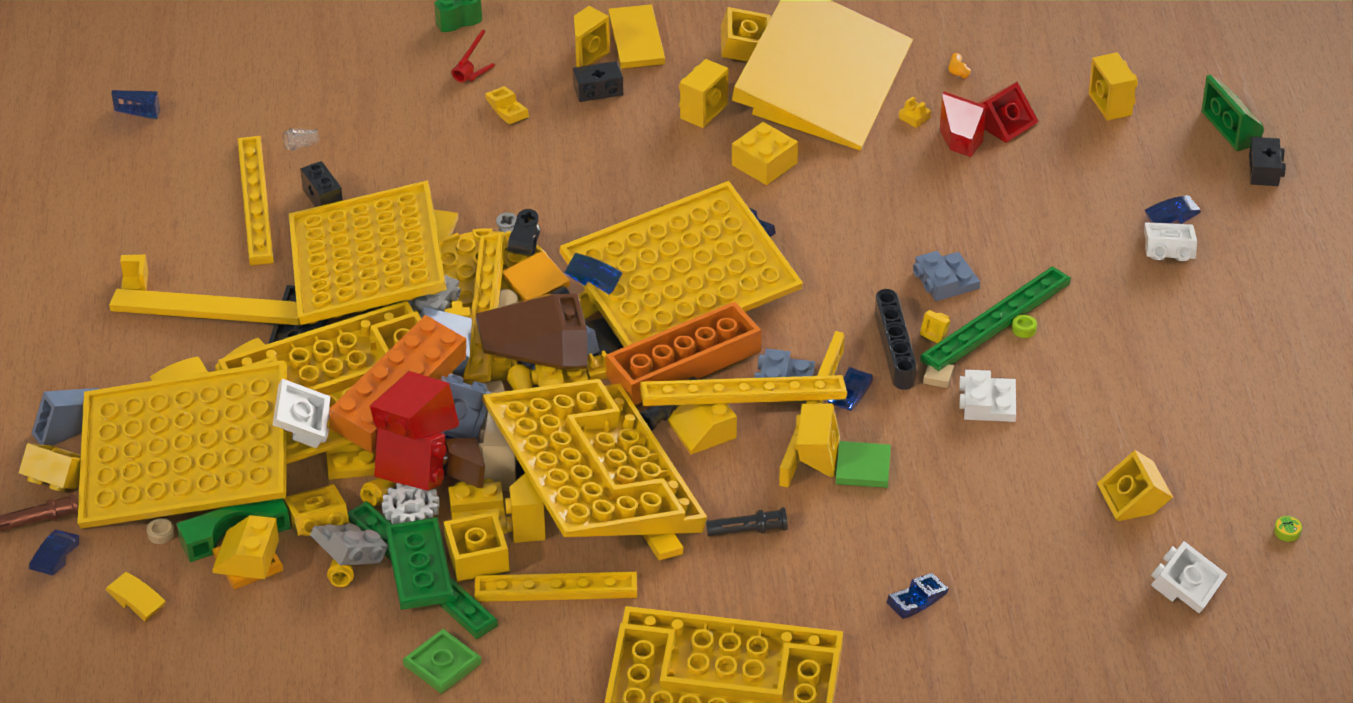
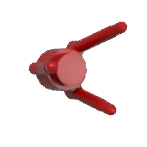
(465, 68)

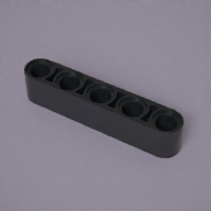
(895, 339)

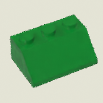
(1229, 114)

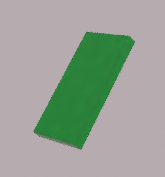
(419, 563)

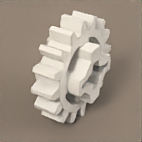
(410, 504)

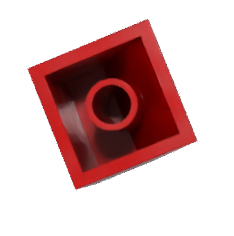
(415, 407)
(410, 461)

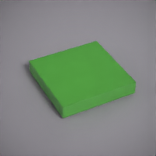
(863, 464)
(442, 661)

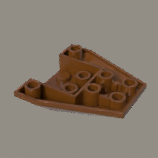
(537, 331)

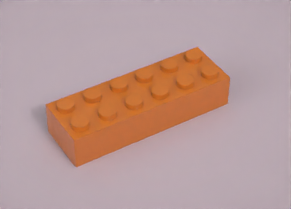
(424, 349)
(686, 350)

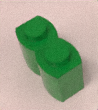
(457, 13)

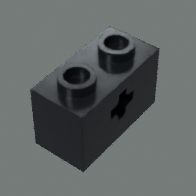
(598, 81)
(1266, 161)
(320, 185)

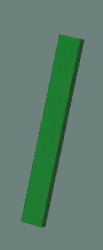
(995, 319)
(463, 609)

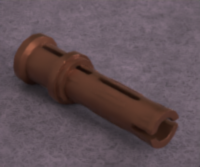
(50, 510)

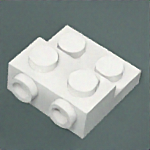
(1170, 241)
(987, 397)
(302, 412)
(1187, 577)

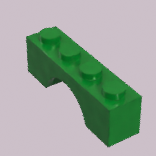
(205, 531)

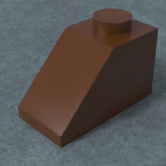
(464, 461)

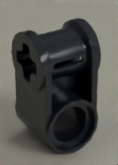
(525, 233)

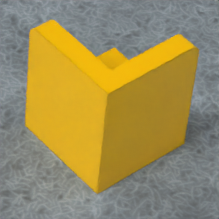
(134, 272)

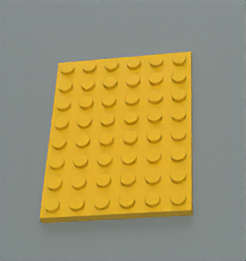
(365, 253)
(685, 263)
(181, 445)

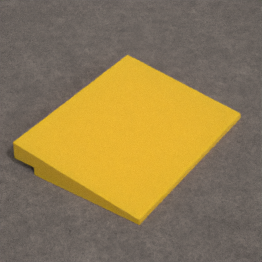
(822, 70)
(331, 360)
(594, 460)
(720, 660)

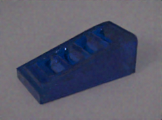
(149, 103)

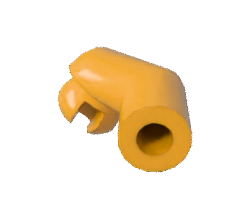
(958, 68)

